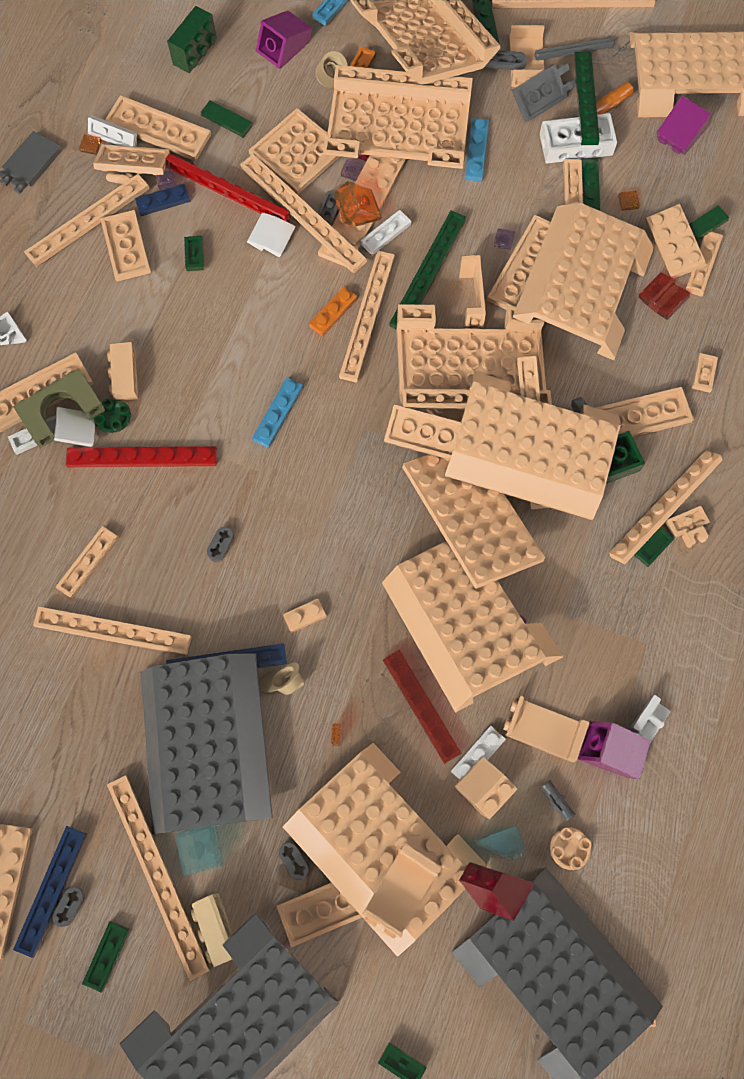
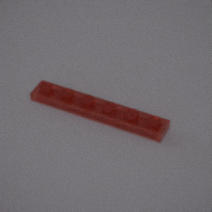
(422, 707)

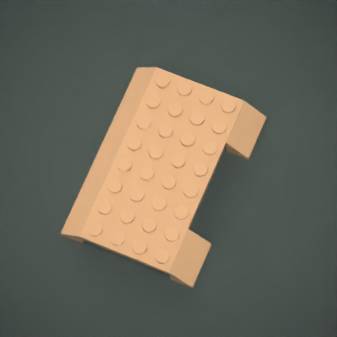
(431, 36)
(686, 64)
(398, 116)
(584, 274)
(441, 363)
(534, 448)
(462, 631)
(357, 831)

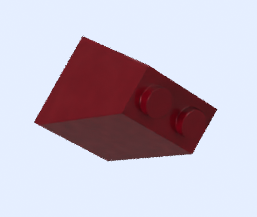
(496, 890)

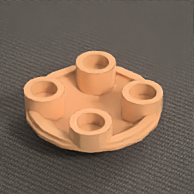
(570, 848)

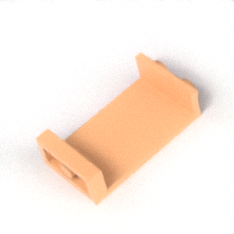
(526, 40)
(471, 268)
(546, 730)
(401, 891)

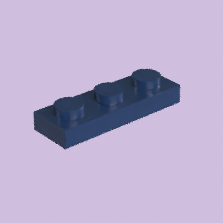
(162, 200)

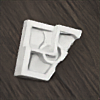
(10, 331)

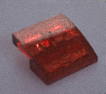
(664, 296)

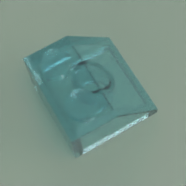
(503, 843)
(199, 850)

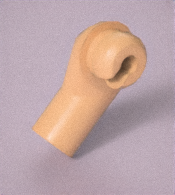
(117, 178)

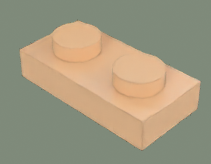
(704, 372)
(304, 615)

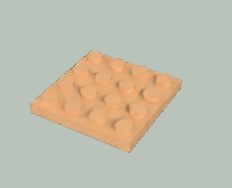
(294, 151)

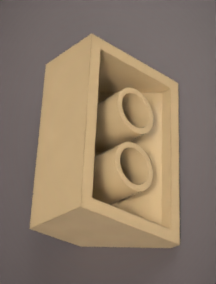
(213, 927)

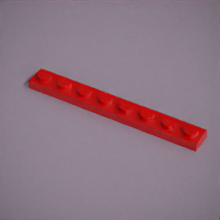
(225, 188)
(141, 456)

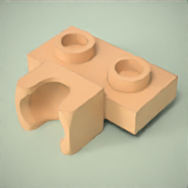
(689, 525)

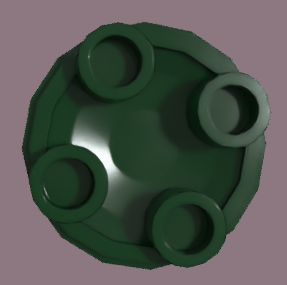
(115, 417)

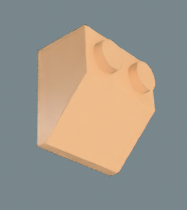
(485, 788)

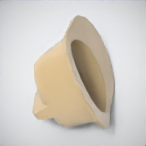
(326, 68)
(284, 679)

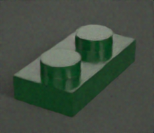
(194, 253)
(654, 547)
(401, 1063)

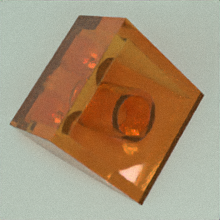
(357, 204)

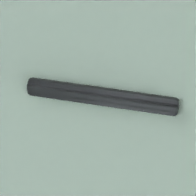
(569, 49)

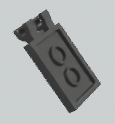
(542, 91)
(29, 161)

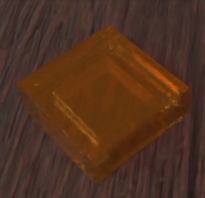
(90, 144)
(629, 200)
(335, 737)

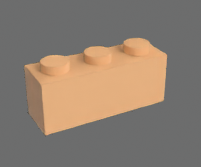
(123, 371)

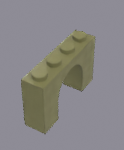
(34, 408)

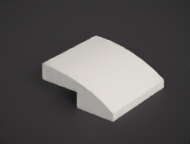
(271, 234)
(74, 427)

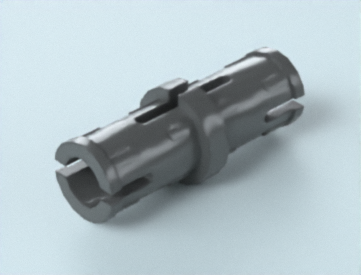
(557, 801)

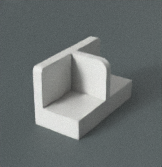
(650, 718)

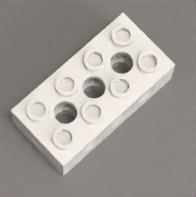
(562, 139)

